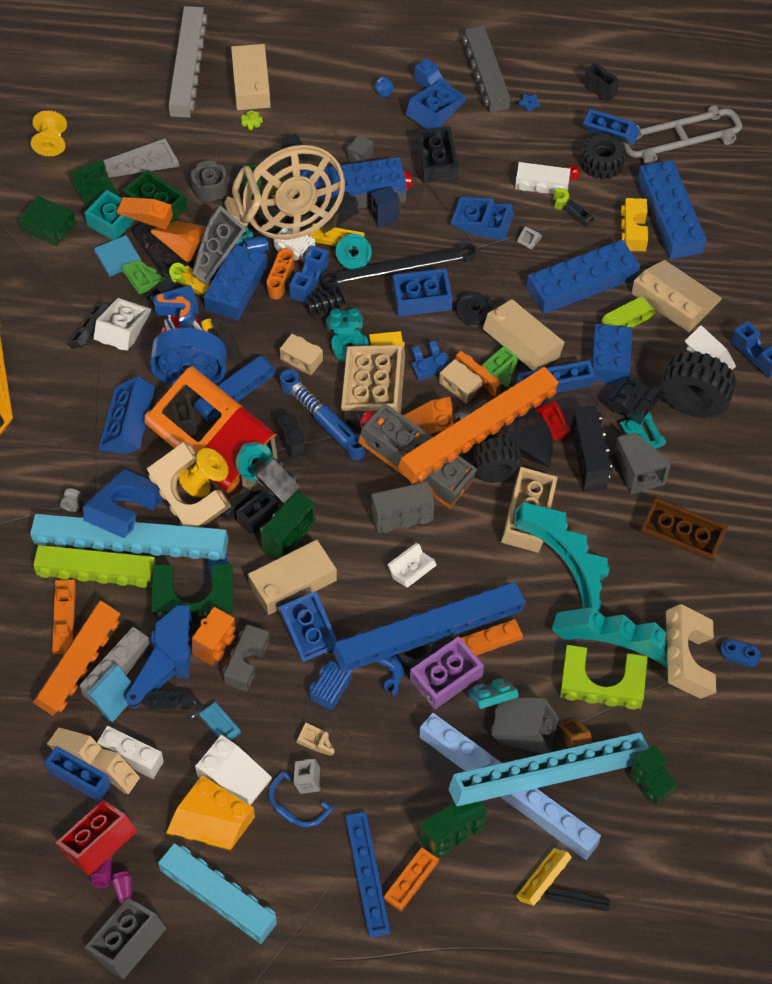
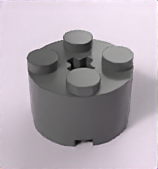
(209, 181)

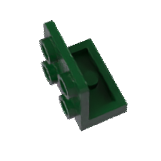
(92, 182)

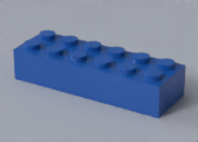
(671, 209)
(583, 276)

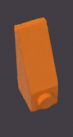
(146, 211)

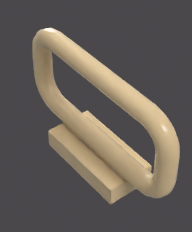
(235, 205)

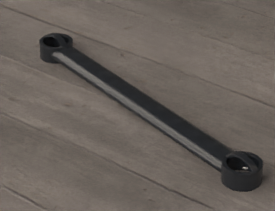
(398, 266)

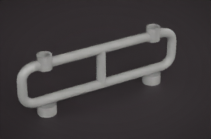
(728, 135)

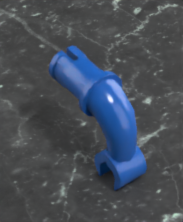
(397, 669)

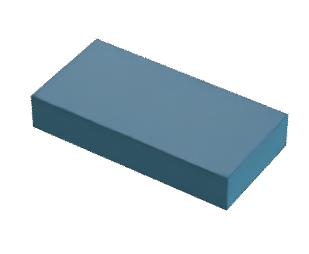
(219, 722)

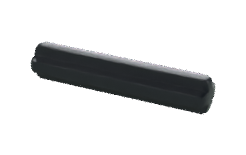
(578, 899)

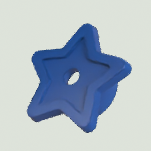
(529, 106)

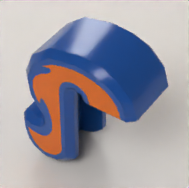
(176, 306)

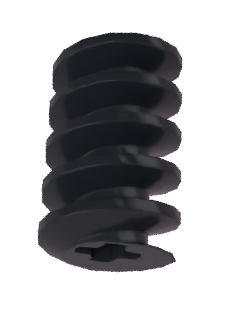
(324, 301)

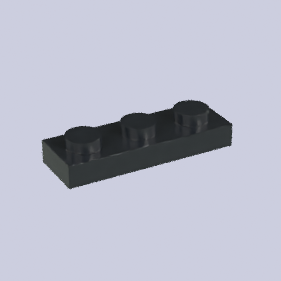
(87, 328)

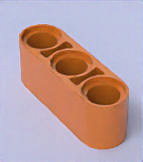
(280, 273)

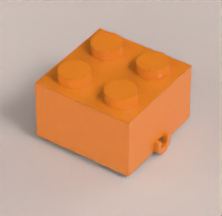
(213, 636)

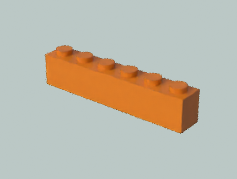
(76, 658)

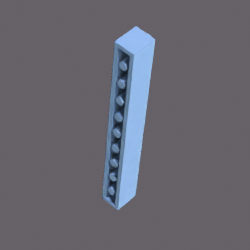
(531, 802)

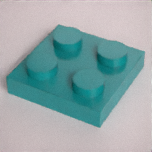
(494, 693)

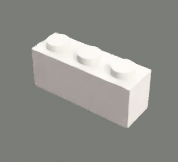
(541, 178)
(135, 753)

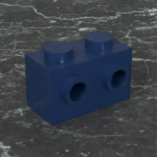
(385, 206)

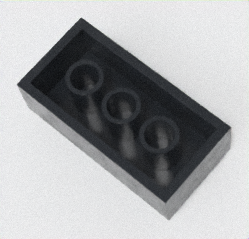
(590, 448)

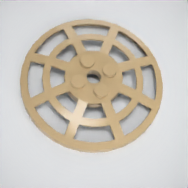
(293, 186)

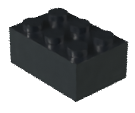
(437, 154)

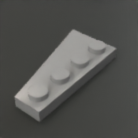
(148, 157)

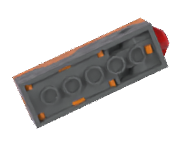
(393, 436)

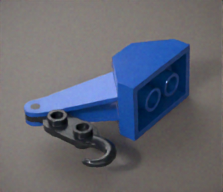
(169, 658)

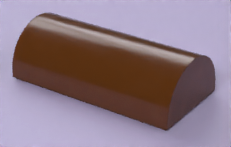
(684, 529)

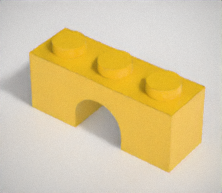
(634, 213)

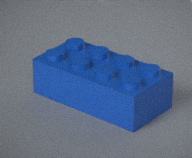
(235, 282)

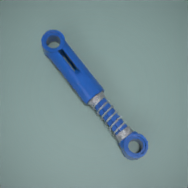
(323, 415)

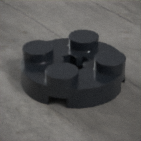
(470, 316)

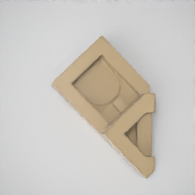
(315, 739)

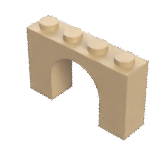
(165, 475)
(683, 671)

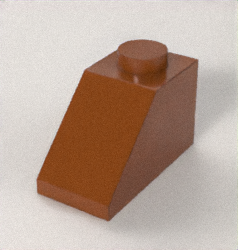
(574, 733)

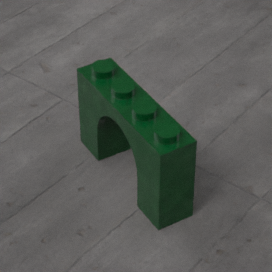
(220, 596)

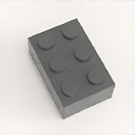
(402, 507)

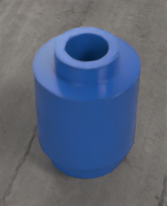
(256, 243)

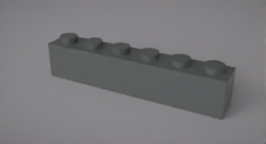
(486, 69)

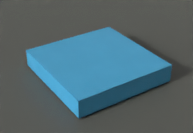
(115, 254)
(111, 692)

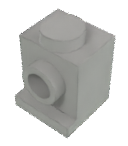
(307, 776)

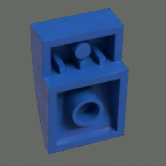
(483, 217)

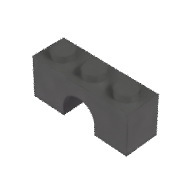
(251, 642)

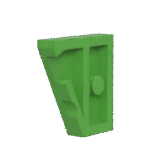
(141, 276)
(502, 366)

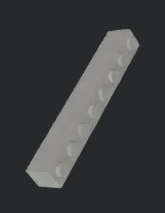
(187, 62)

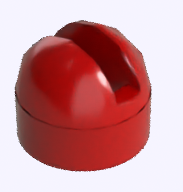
(574, 172)

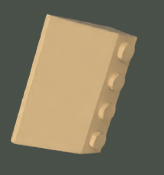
(675, 294)
(373, 378)

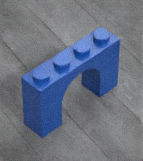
(125, 486)

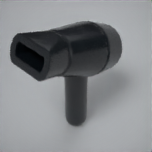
(236, 503)

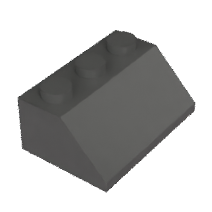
(126, 938)

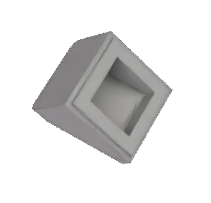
(529, 237)

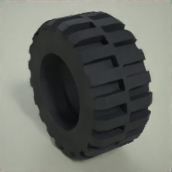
(698, 384)

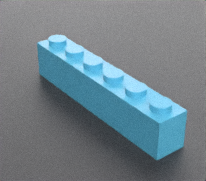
(218, 893)

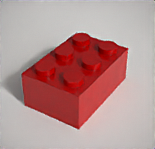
(96, 837)

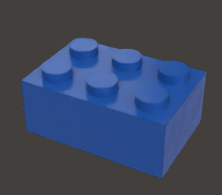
(422, 292)
(611, 353)

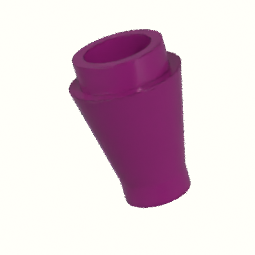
(102, 876)
(122, 885)

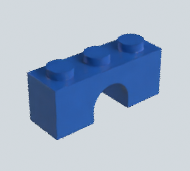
(305, 282)
(747, 341)

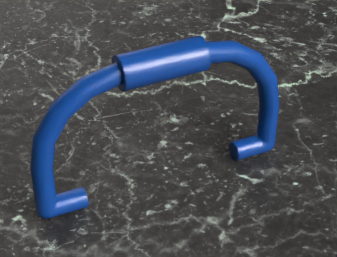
(288, 815)

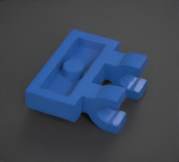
(429, 366)

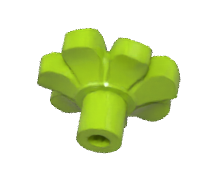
(251, 119)

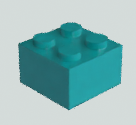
(103, 216)

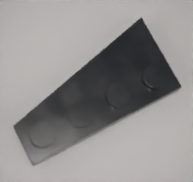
(158, 251)

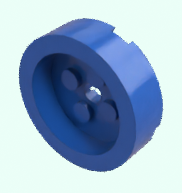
(187, 347)

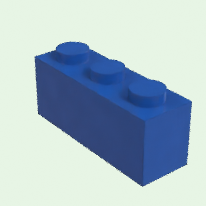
(603, 123)
(77, 774)

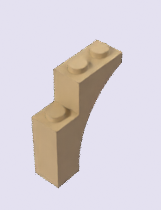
(90, 752)

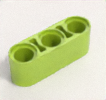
(630, 314)

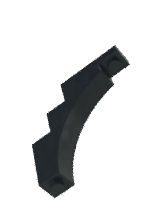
(346, 210)

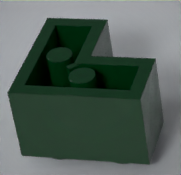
(650, 774)

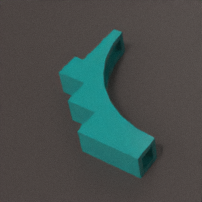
(571, 546)
(618, 630)

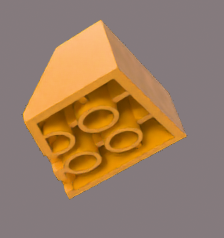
(211, 815)

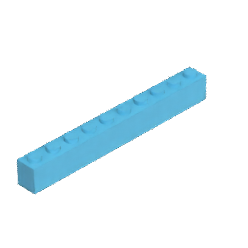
(145, 538)
(546, 769)

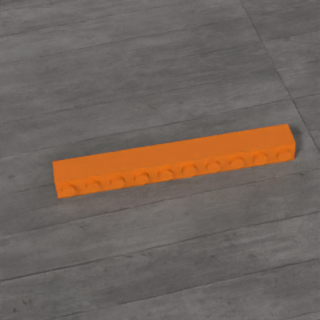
(478, 425)

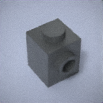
(360, 150)

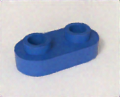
(740, 653)

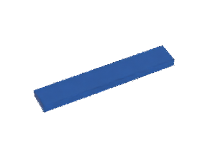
(367, 875)

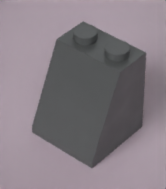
(640, 463)
(525, 724)

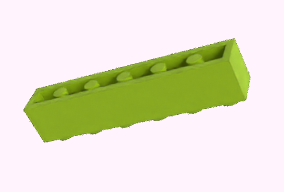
(94, 566)

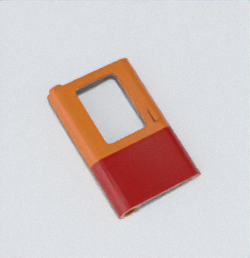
(228, 434)

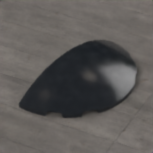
(528, 431)

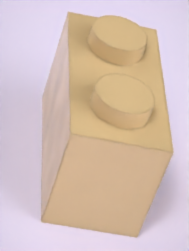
(301, 354)
(460, 381)

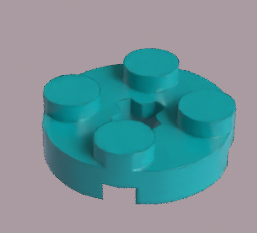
(346, 244)
(344, 321)
(341, 341)
(247, 454)

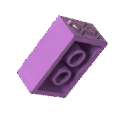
(446, 672)

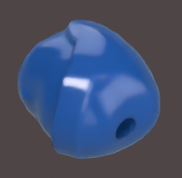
(384, 87)

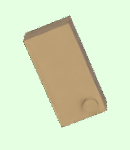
(250, 77)
(523, 335)
(534, 489)
(292, 576)

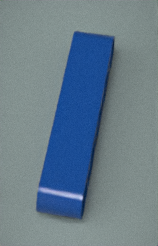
(239, 385)

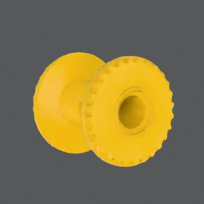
(49, 139)
(207, 466)

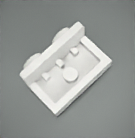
(411, 565)

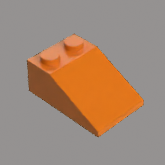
(182, 238)
(433, 416)

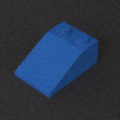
(435, 105)
(308, 626)

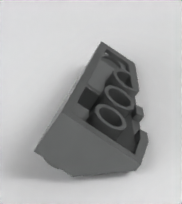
(218, 240)

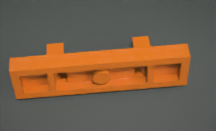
(63, 615)

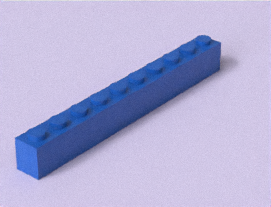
(428, 627)

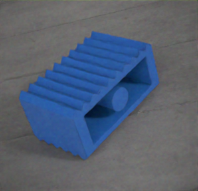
(329, 686)

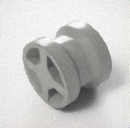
(71, 500)

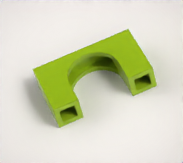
(579, 687)

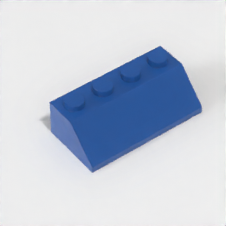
(126, 416)

